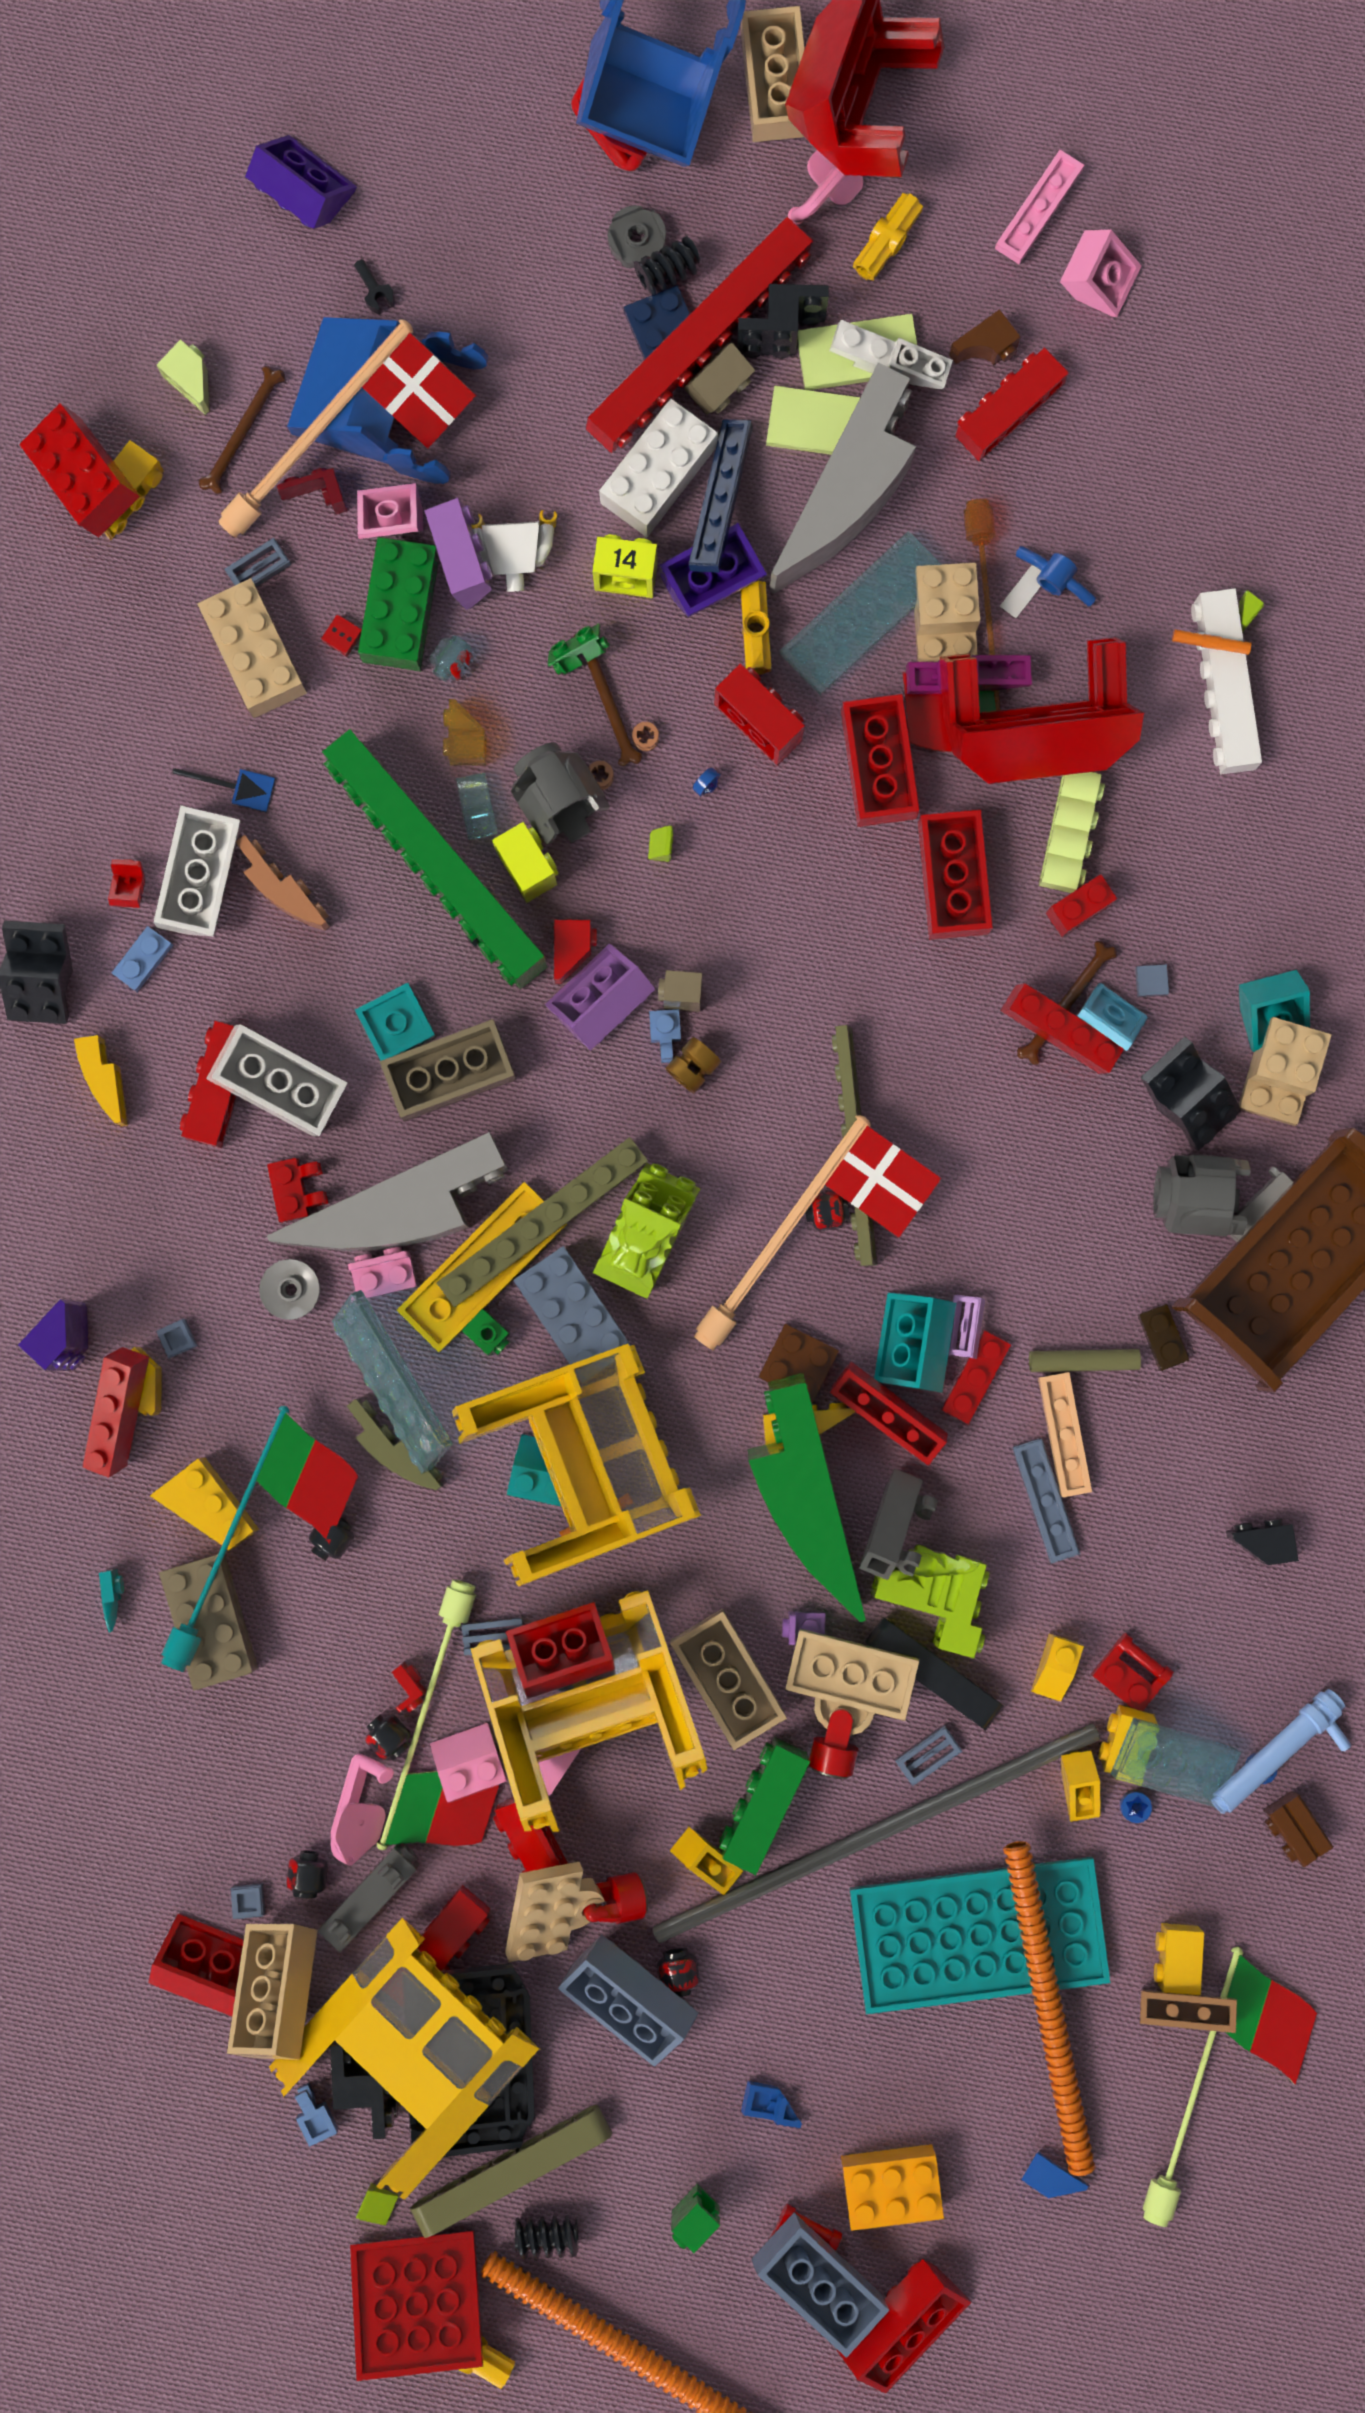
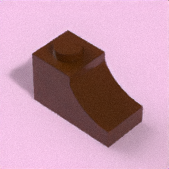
(990, 340)

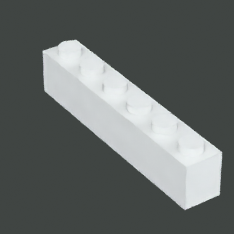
(1227, 685)

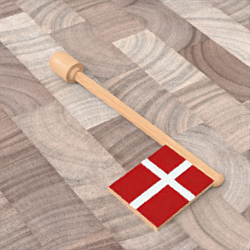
(402, 380)
(865, 1173)

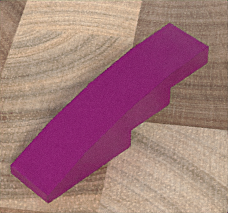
(994, 673)

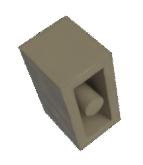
(719, 379)
(680, 990)

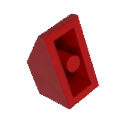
(571, 946)

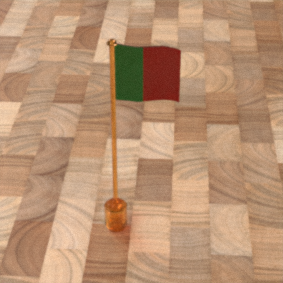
(925, 711)

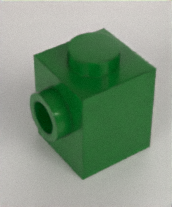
(487, 1333)

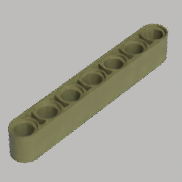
(511, 2171)

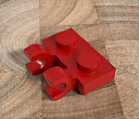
(289, 1189)

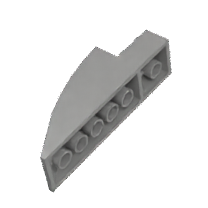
(855, 481)
(405, 1208)

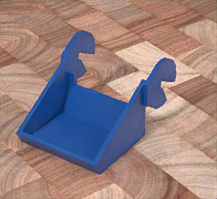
(649, 89)
(363, 423)

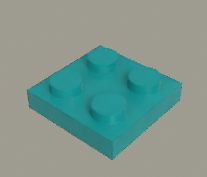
(395, 1022)

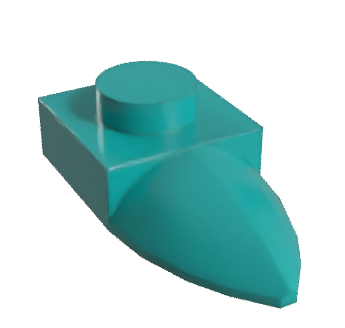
(111, 1589)

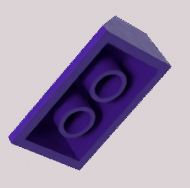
(299, 181)
(699, 590)
(59, 1337)

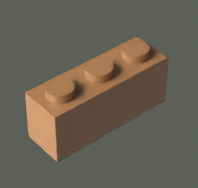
(1188, 2011)

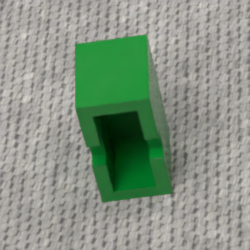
(694, 2219)

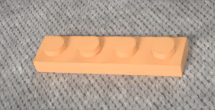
(1065, 1434)

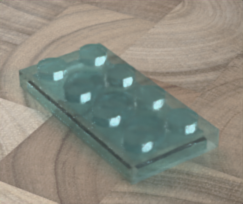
(1174, 1762)

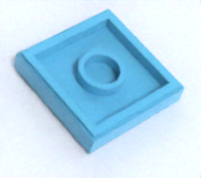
(1113, 1016)

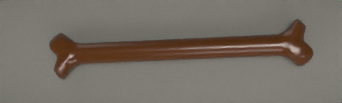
(212, 481)
(628, 753)
(1101, 955)

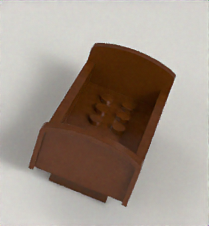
(1291, 1267)

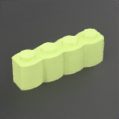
(1070, 831)

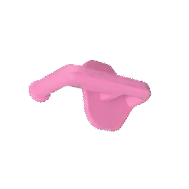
(831, 184)
(358, 1824)

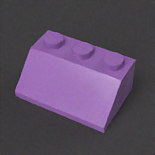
(460, 551)
(600, 996)

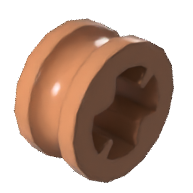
(651, 743)
(608, 772)

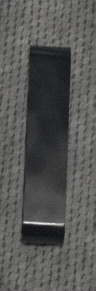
(938, 1675)

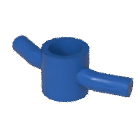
(1056, 574)

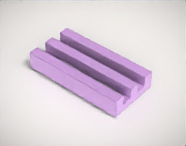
(965, 1326)

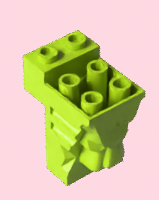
(646, 1229)
(944, 1589)

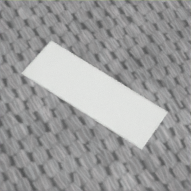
(1022, 592)

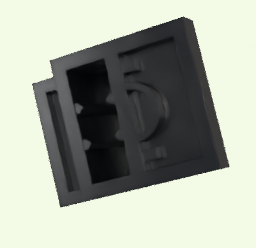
(785, 308)
(35, 972)
(1191, 1094)
(358, 2089)

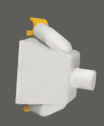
(516, 547)

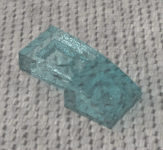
(476, 806)

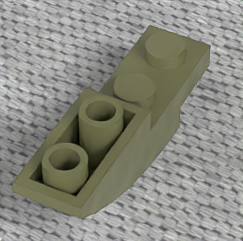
(380, 1444)

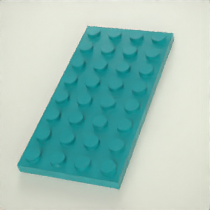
(962, 1938)

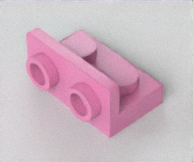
(384, 1273)

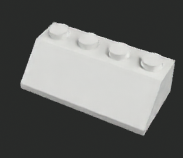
(196, 872)

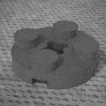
(640, 220)

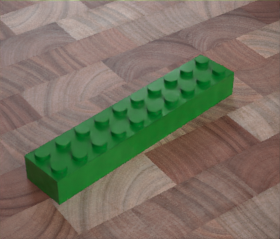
(433, 857)

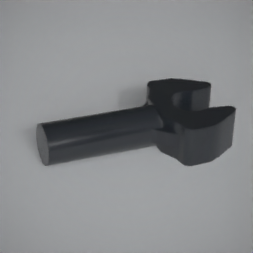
(374, 288)

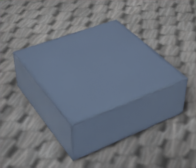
(1152, 980)
(176, 1338)
(247, 1901)

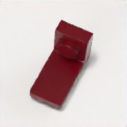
(320, 479)

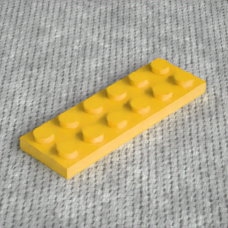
(429, 1307)

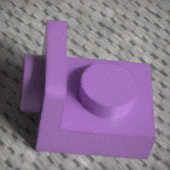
(805, 1620)

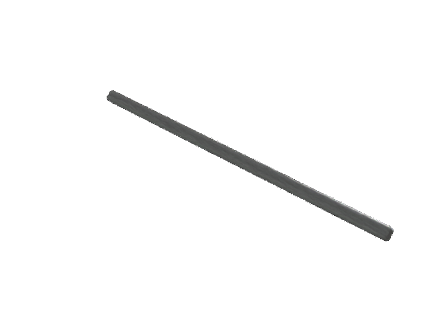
(875, 1833)

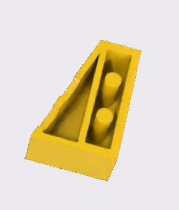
(205, 1502)

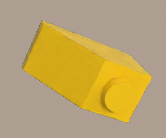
(1057, 1667)
(1081, 1785)
(705, 1861)

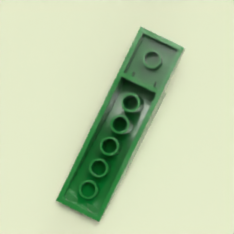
(800, 1492)

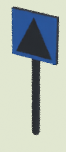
(251, 790)

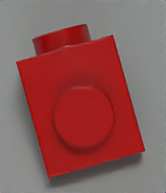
(126, 883)
(409, 1679)

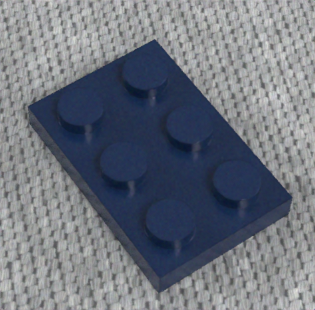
(656, 318)

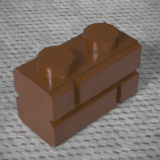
(1297, 1828)

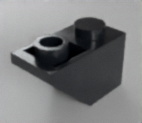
(1267, 1543)

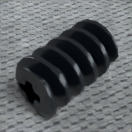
(667, 264)
(546, 2237)

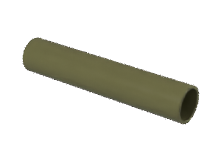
(1084, 1360)

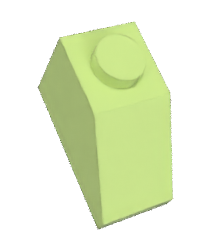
(187, 373)

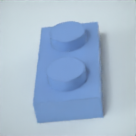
(142, 959)

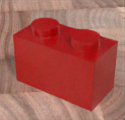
(1081, 905)

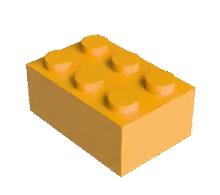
(892, 2187)

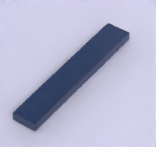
(720, 496)

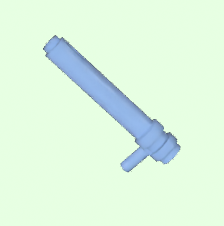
(1312, 1719)

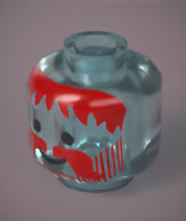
(451, 658)

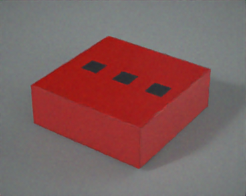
(341, 635)

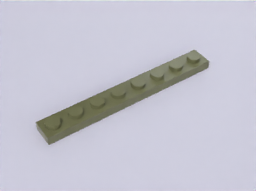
(850, 1104)
(542, 1222)

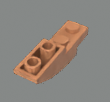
(284, 894)

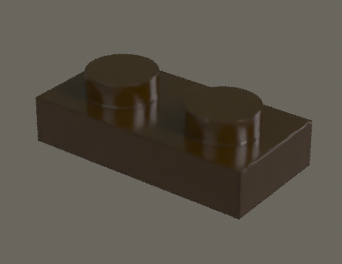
(1163, 1337)

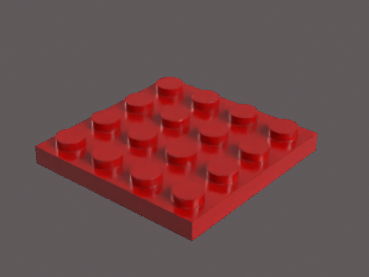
(416, 2306)

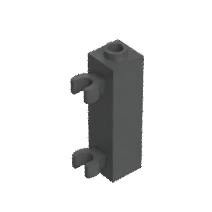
(891, 1526)
(369, 1896)

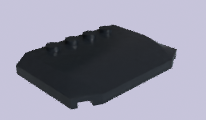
(510, 2113)

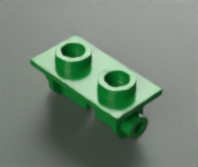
(565, 655)

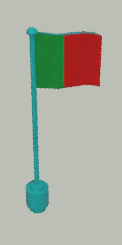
(299, 1477)

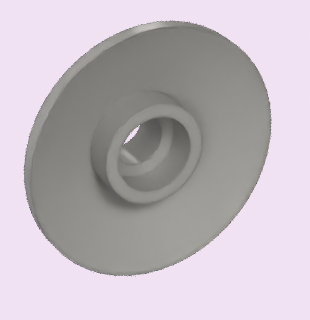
(274, 1286)

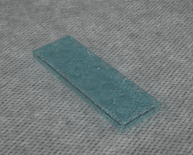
(859, 615)
(391, 1382)

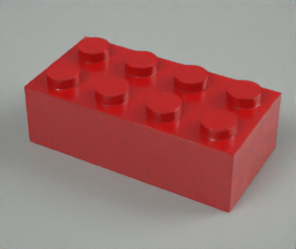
(79, 470)
(879, 760)
(954, 874)

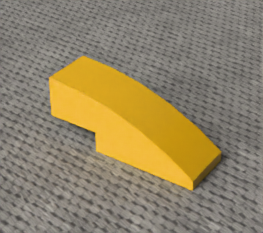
(101, 1077)

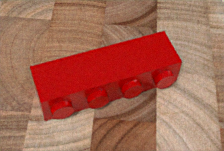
(1011, 404)
(1062, 1028)
(210, 1103)
(115, 1411)
(889, 1413)
(453, 1926)

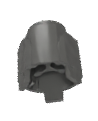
(557, 792)
(1200, 1195)

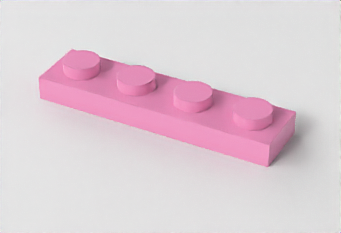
(1039, 206)

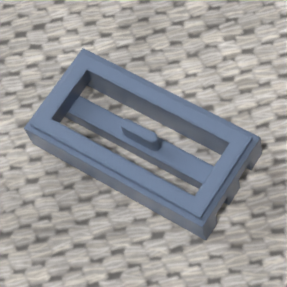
(254, 555)
(467, 1639)
(927, 1755)

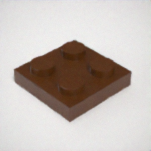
(797, 1354)

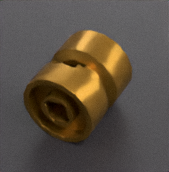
(699, 1056)

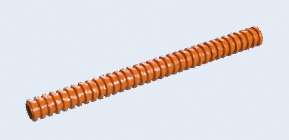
(1049, 2009)
(606, 2338)

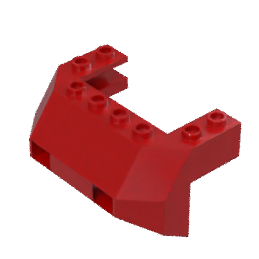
(839, 77)
(1045, 737)

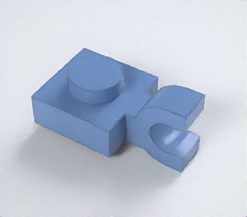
(665, 1029)
(315, 2120)

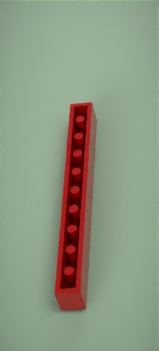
(699, 336)

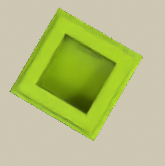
(1248, 608)
(661, 844)
(377, 2205)

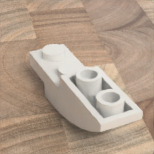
(911, 360)

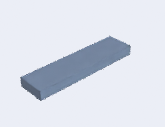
(1045, 1500)

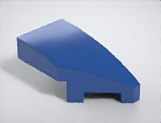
(768, 2103)
(1052, 2179)

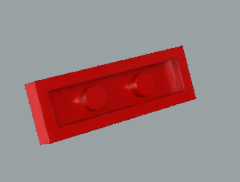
(975, 1378)

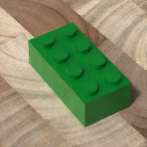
(398, 604)
(764, 1806)

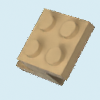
(946, 611)
(1284, 1071)

